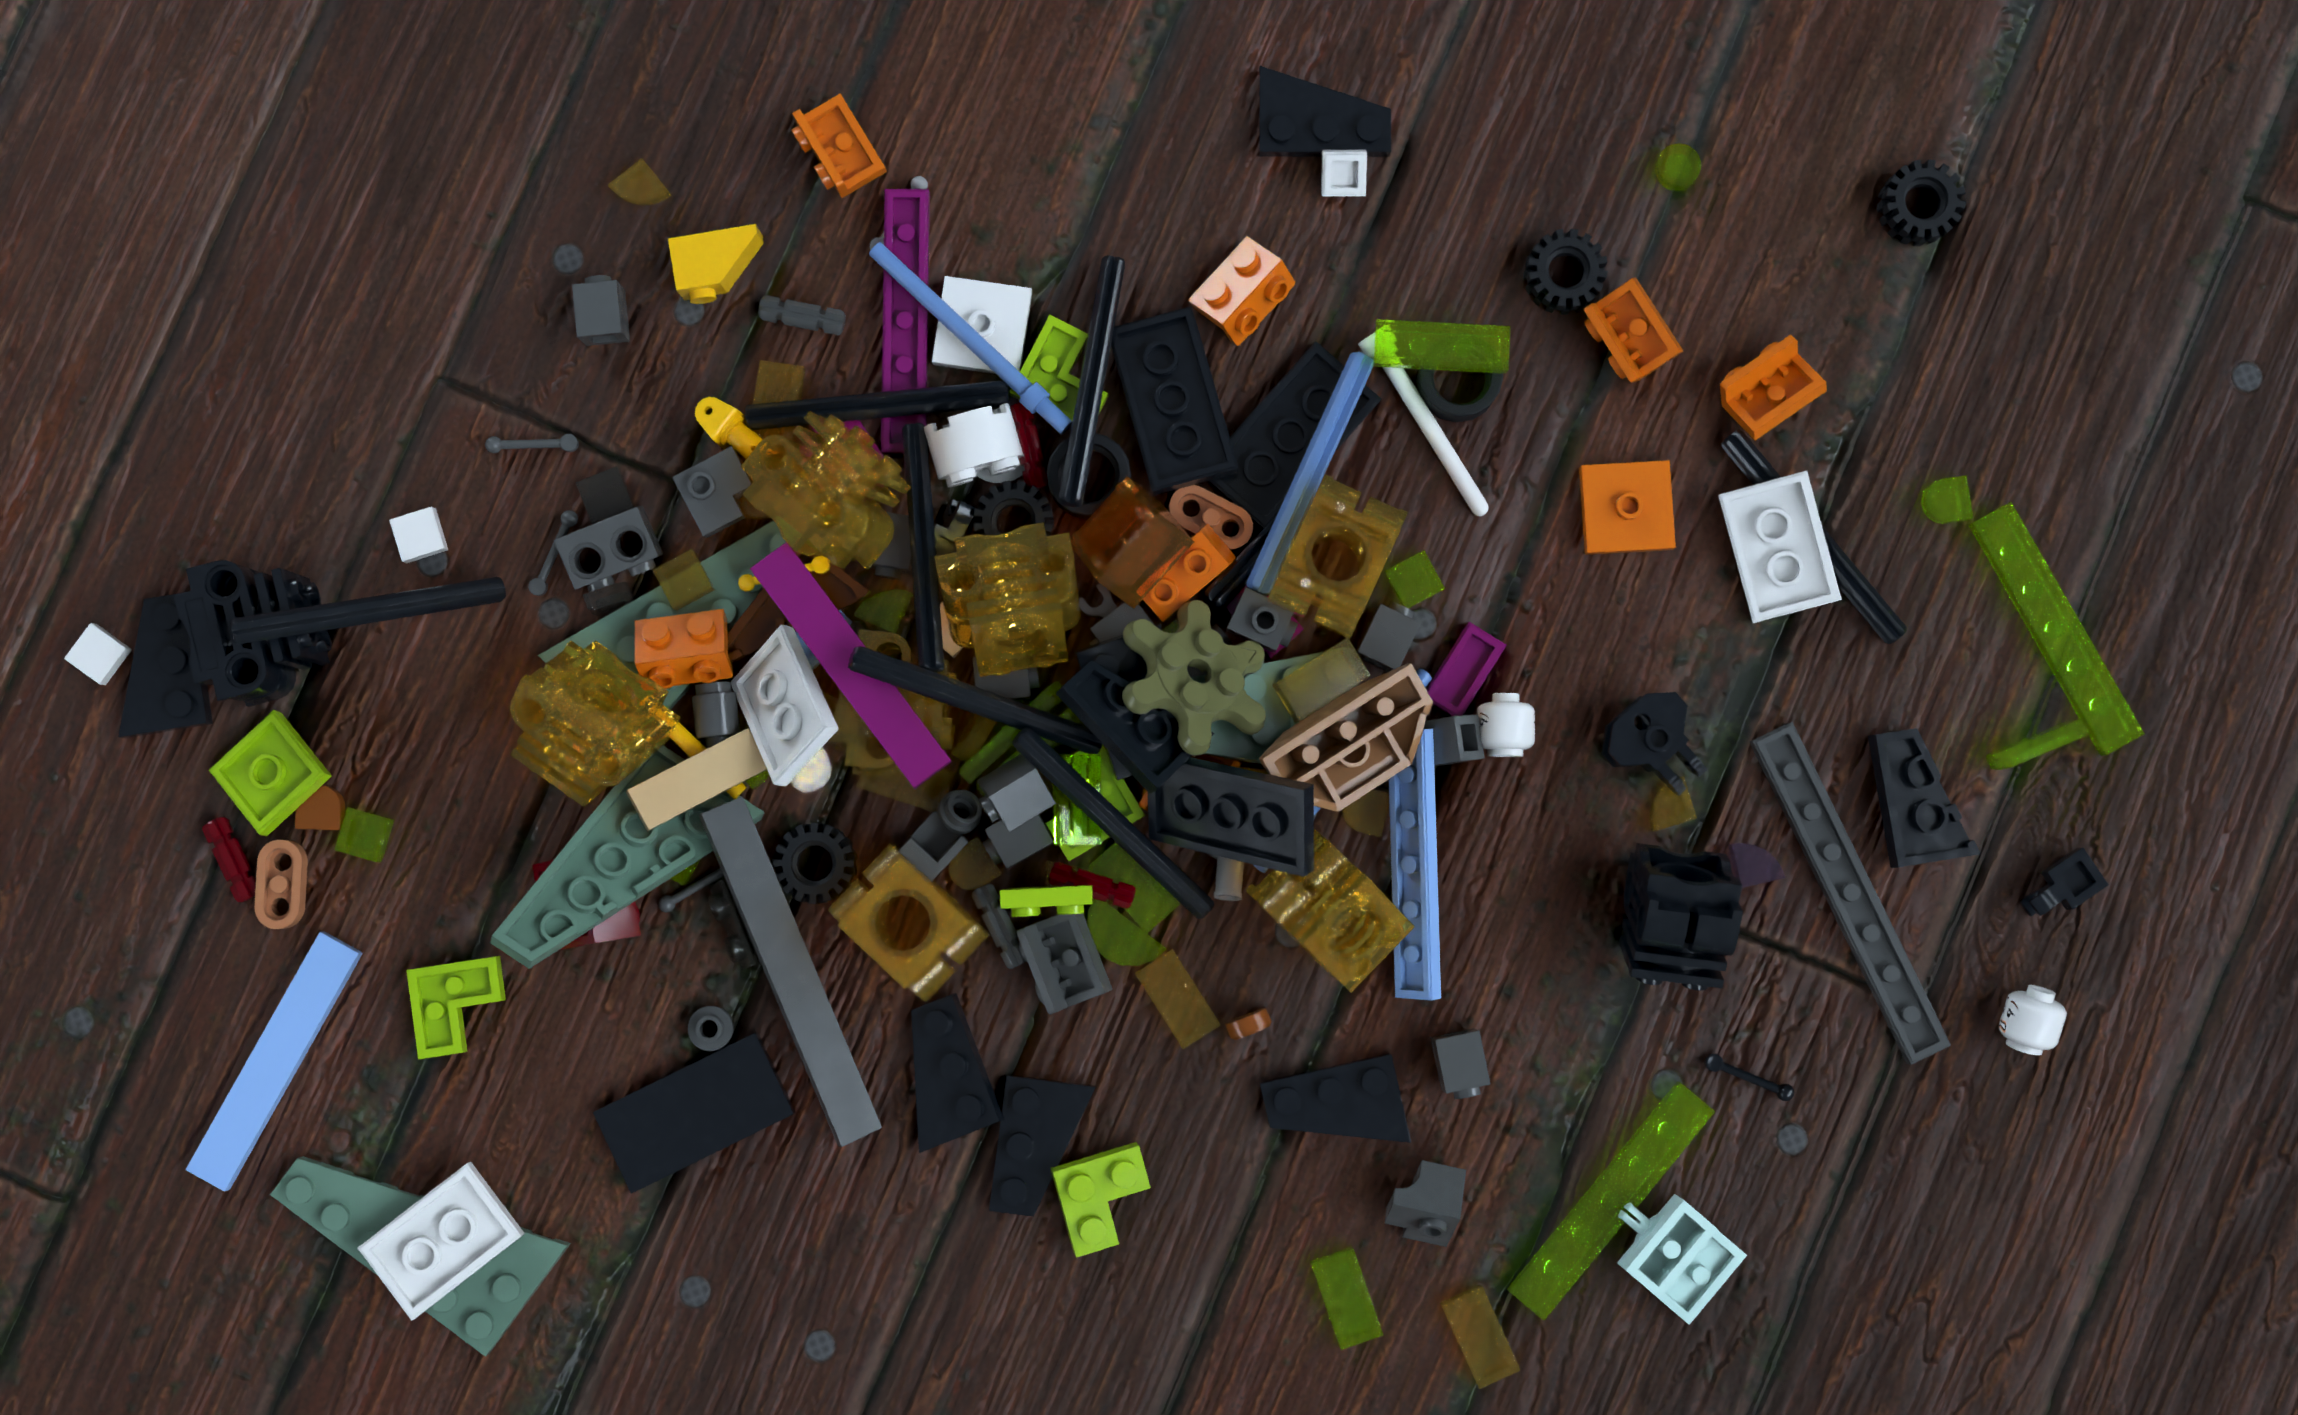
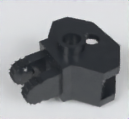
(1657, 741)

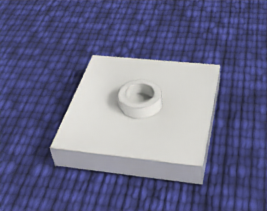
(993, 311)

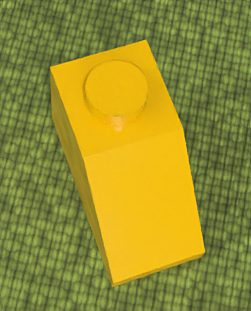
(712, 261)

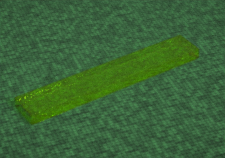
(2056, 629)
(1595, 1216)

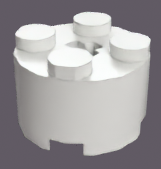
(974, 443)

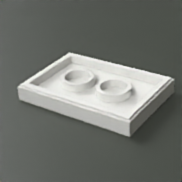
(1779, 547)
(784, 705)
(441, 1240)

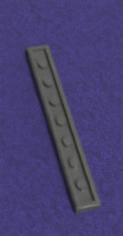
(1850, 893)
(790, 971)

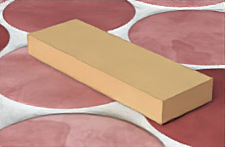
(697, 779)

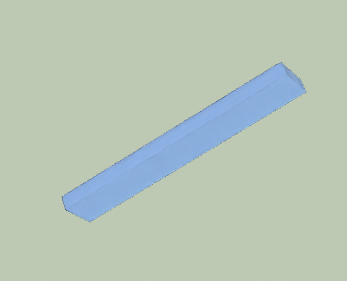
(1416, 874)
(274, 1061)

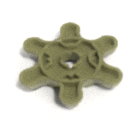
(1171, 687)

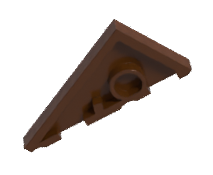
(765, 617)

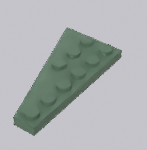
(606, 868)
(356, 1208)

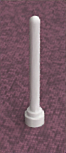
(1432, 433)

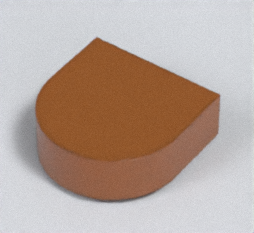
(321, 810)
(1248, 1024)

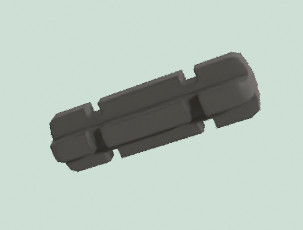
(802, 315)
(998, 925)

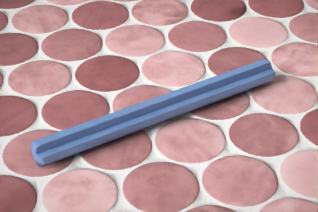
(1310, 473)

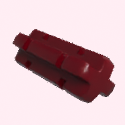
(1034, 473)
(230, 858)
(1103, 887)

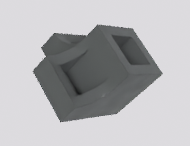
(714, 491)
(1430, 1206)

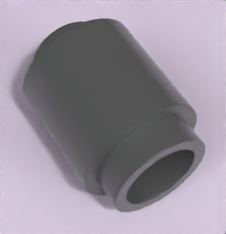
(715, 712)

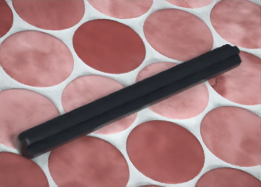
(1091, 382)
(878, 404)
(923, 548)
(1848, 576)
(366, 610)
(972, 699)
(1112, 822)

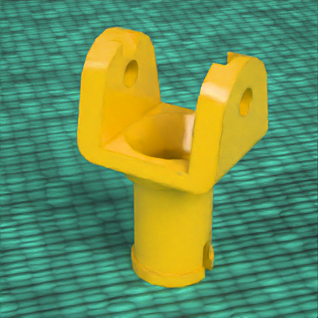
(726, 426)

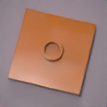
(1627, 507)

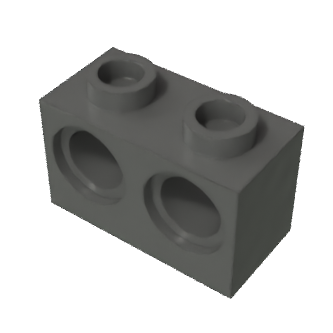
(606, 539)

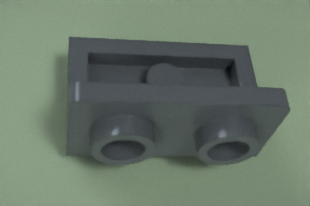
(1063, 961)

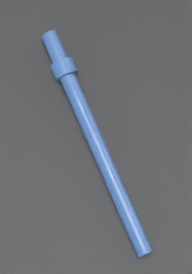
(1032, 396)

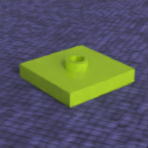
(270, 773)

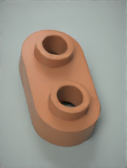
(1214, 511)
(275, 883)

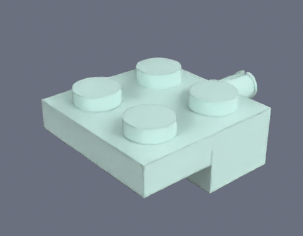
(1679, 1256)

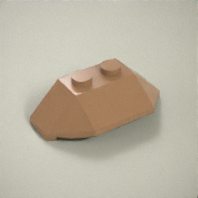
(1354, 739)

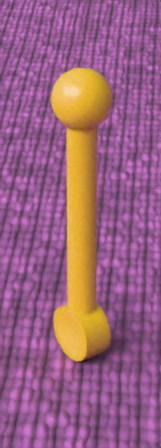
(819, 564)

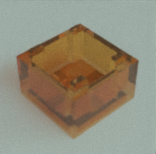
(1130, 542)

